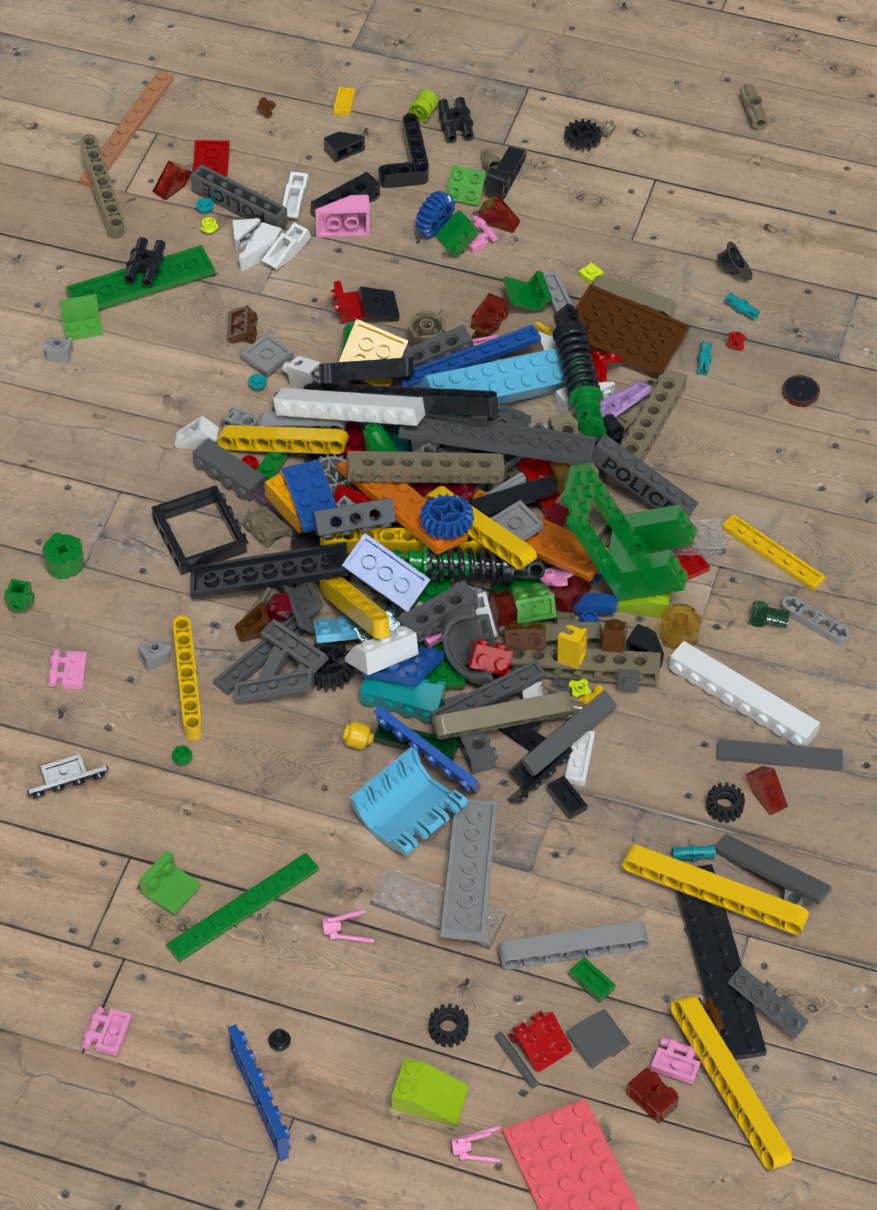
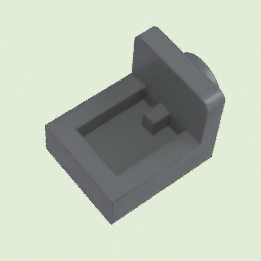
(628, 680)

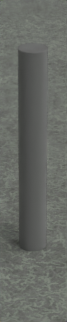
(516, 1059)

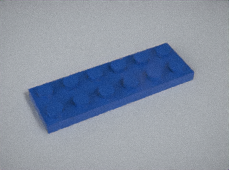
(434, 756)
(260, 1095)

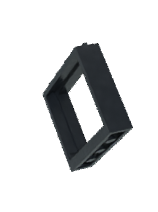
(191, 502)

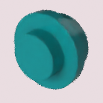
(204, 205)
(257, 382)

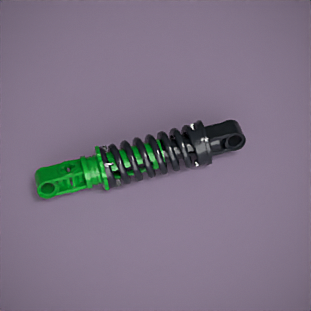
(579, 371)
(467, 565)

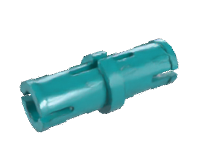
(742, 306)
(704, 358)
(693, 852)

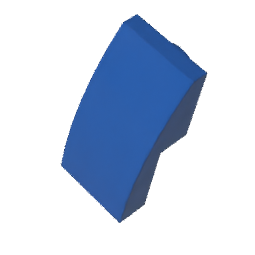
(601, 602)

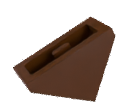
(252, 624)

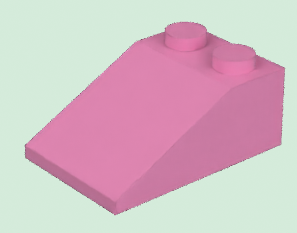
(344, 217)

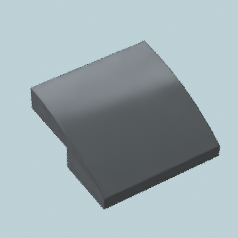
(598, 1037)

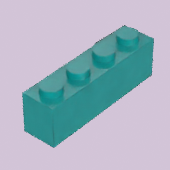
(403, 698)

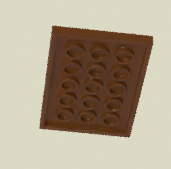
(631, 330)

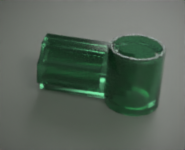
(764, 615)

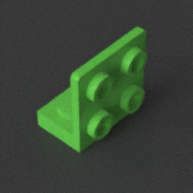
(466, 185)
(81, 317)
(534, 603)
(168, 884)

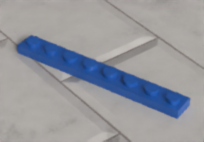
(475, 355)

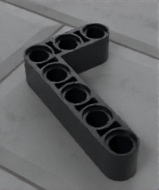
(417, 169)
(366, 369)

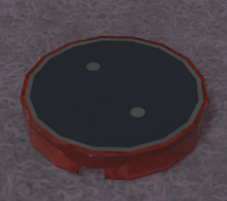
(801, 390)

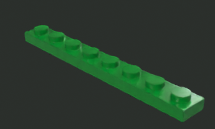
(242, 907)

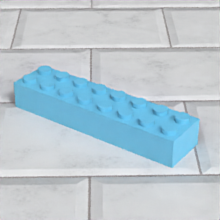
(510, 378)

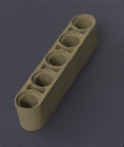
(650, 300)
(594, 633)

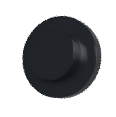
(279, 1040)

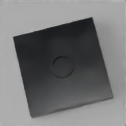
(378, 304)

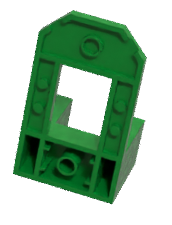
(628, 563)

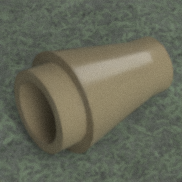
(489, 159)

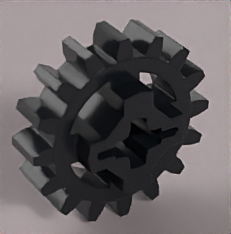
(582, 134)

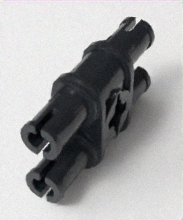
(456, 119)
(144, 261)

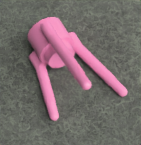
(332, 925)
(462, 1145)

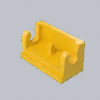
(573, 647)

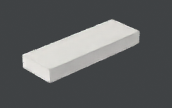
(579, 759)

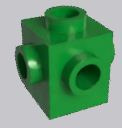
(19, 595)

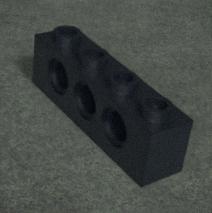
(362, 185)

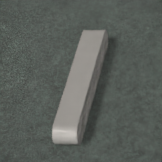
(573, 945)

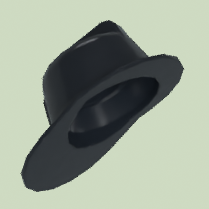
(733, 262)

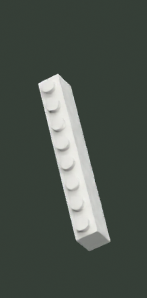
(349, 406)
(743, 695)

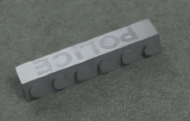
(237, 197)
(639, 476)

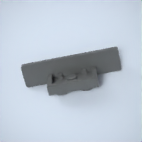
(304, 602)
(770, 1003)

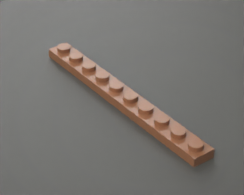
(132, 121)

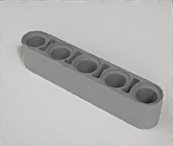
(272, 420)

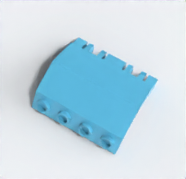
(405, 803)

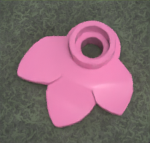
(555, 576)

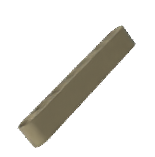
(102, 186)
(503, 715)

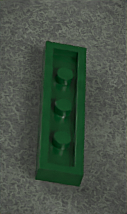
(446, 746)

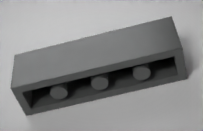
(227, 469)

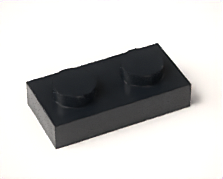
(567, 797)

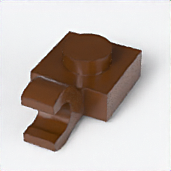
(713, 1013)

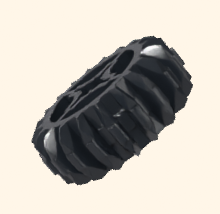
(332, 672)

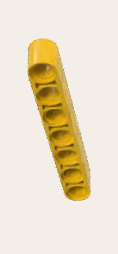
(282, 439)
(495, 537)
(356, 606)
(187, 678)

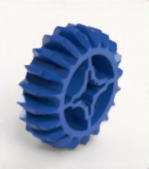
(434, 213)
(446, 516)

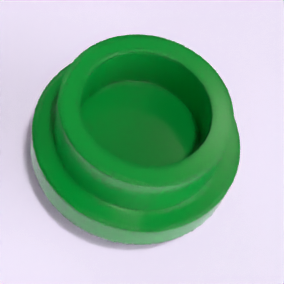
(181, 755)

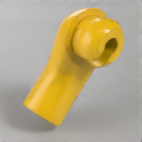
(543, 328)
(587, 698)

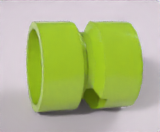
(424, 104)

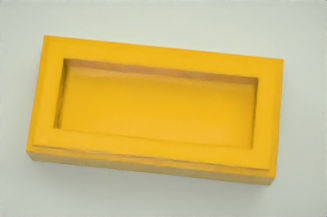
(344, 101)

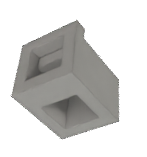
(59, 349)
(154, 654)

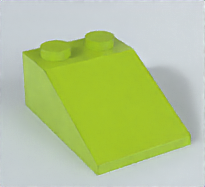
(646, 606)
(429, 1093)

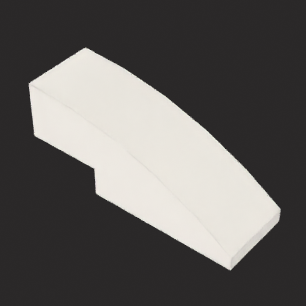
(295, 194)
(287, 246)

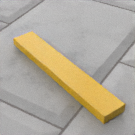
(773, 552)

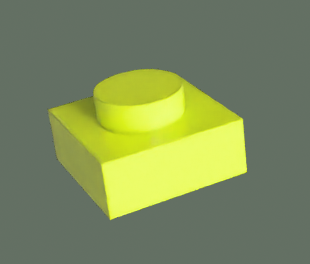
(589, 272)

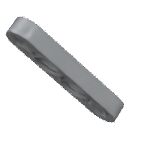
(817, 618)

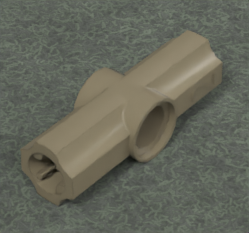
(753, 106)

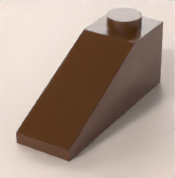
(614, 635)

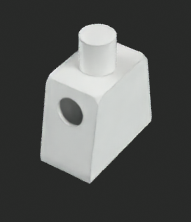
(302, 372)

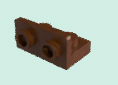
(242, 324)
(525, 635)

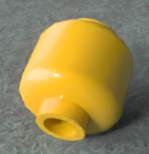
(357, 735)

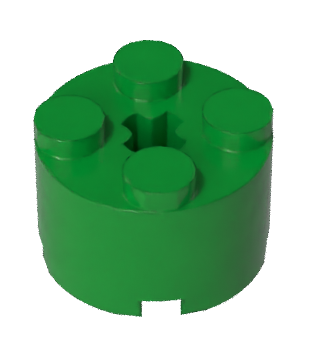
(63, 556)

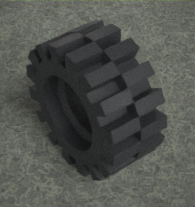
(722, 812)
(448, 1037)

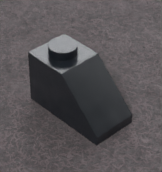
(343, 145)
(644, 640)

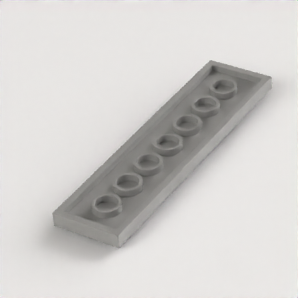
(469, 871)

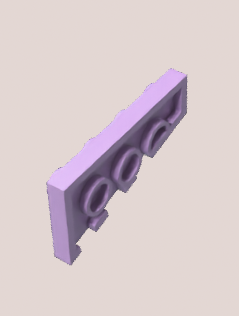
(624, 399)

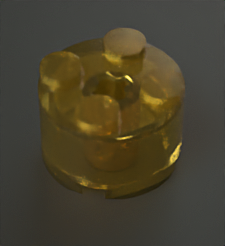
(679, 625)

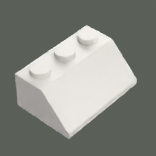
(381, 653)

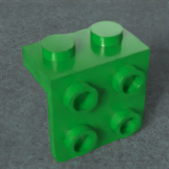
(457, 233)
(529, 295)

